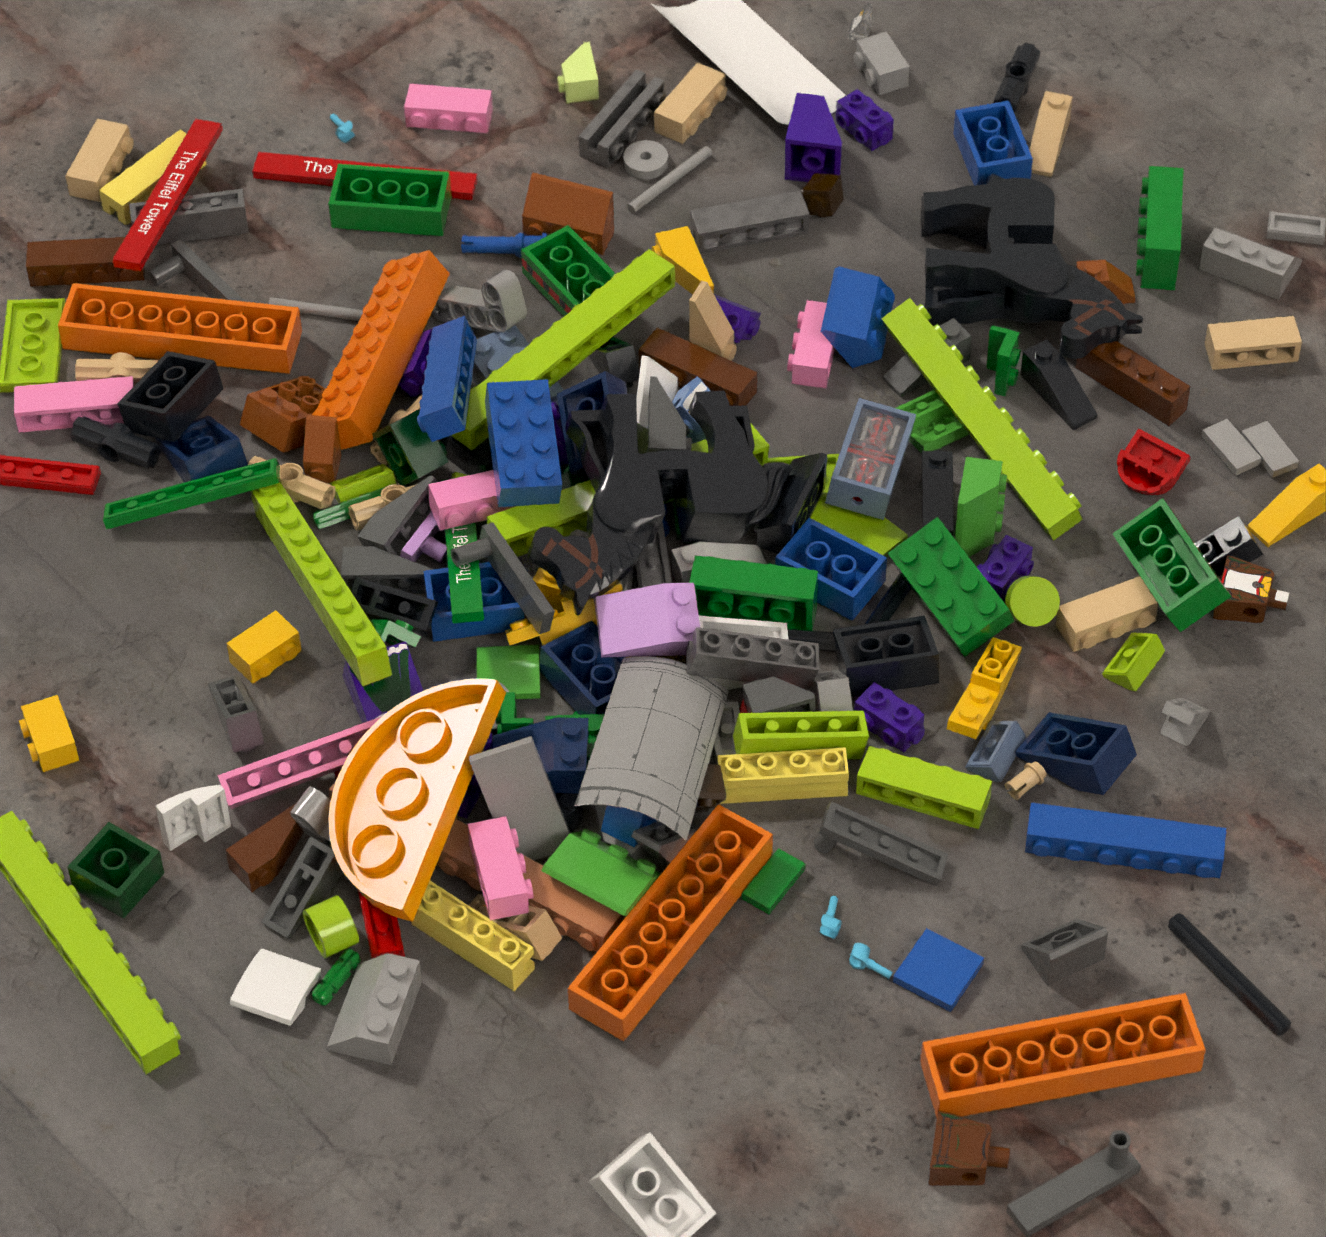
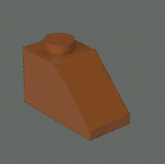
(1111, 277)
(321, 448)

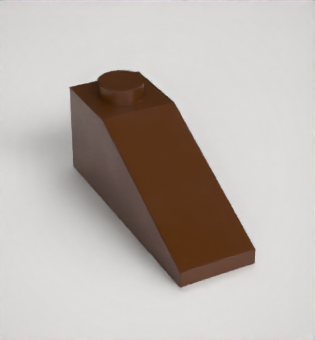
(264, 851)

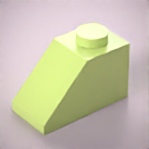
(579, 76)

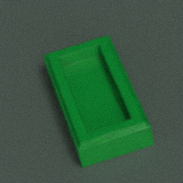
(773, 881)

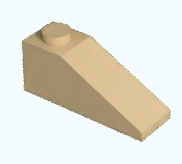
(1050, 132)
(709, 324)
(533, 927)

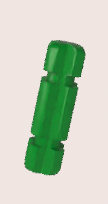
(336, 977)

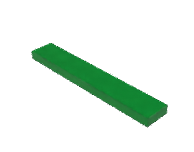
(191, 493)

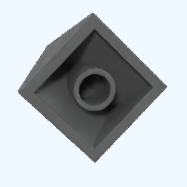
(1066, 949)

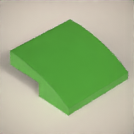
(934, 422)
(513, 667)

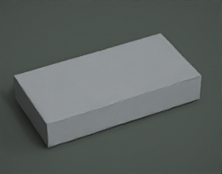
(1296, 228)
(1231, 447)
(1273, 451)

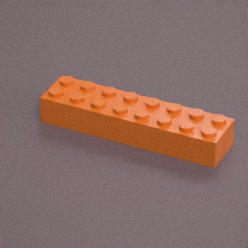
(202, 327)
(382, 346)
(670, 922)
(1062, 1056)

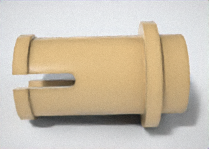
(1026, 779)

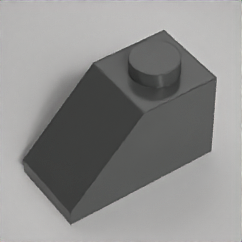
(776, 696)

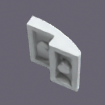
(193, 813)
(275, 987)

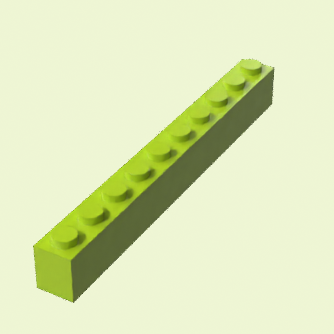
(576, 334)
(982, 419)
(521, 522)
(322, 584)
(84, 947)

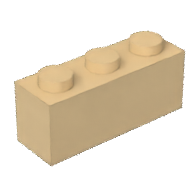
(690, 103)
(99, 159)
(1253, 342)
(1106, 614)

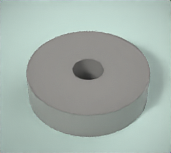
(645, 159)

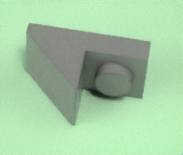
(1183, 720)

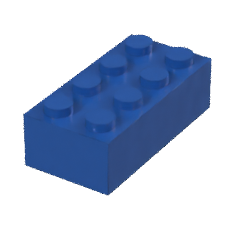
(523, 443)

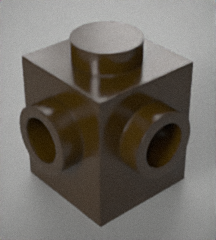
(823, 194)

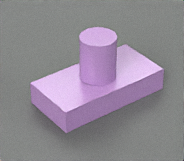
(424, 542)

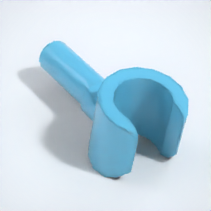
(344, 128)
(830, 925)
(860, 959)

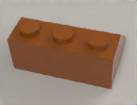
(560, 203)

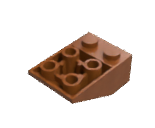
(281, 411)

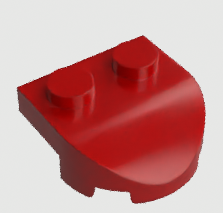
(1150, 464)

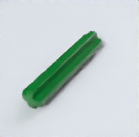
(340, 512)

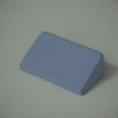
(996, 750)

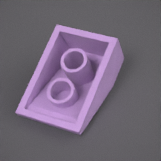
(647, 620)

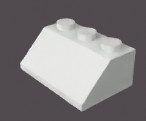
(668, 382)

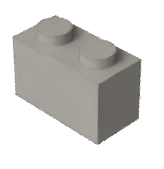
(881, 63)

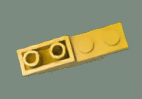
(561, 623)
(985, 688)

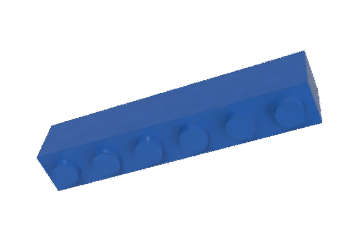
(447, 379)
(1125, 840)

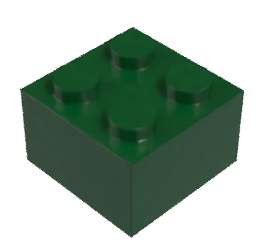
(409, 450)
(116, 869)

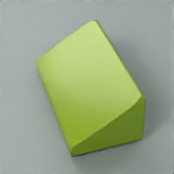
(363, 482)
(1134, 660)

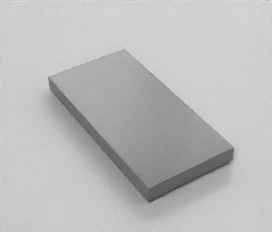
(520, 790)

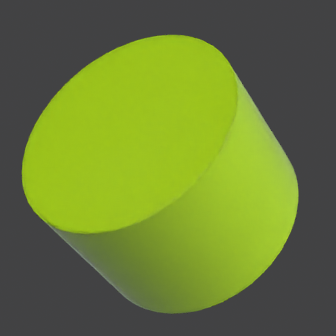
(1032, 600)
(331, 926)

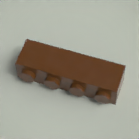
(76, 262)
(690, 360)
(1136, 380)

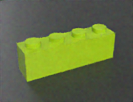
(801, 732)
(924, 787)

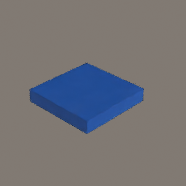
(938, 970)

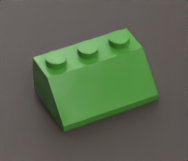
(980, 504)
(601, 871)

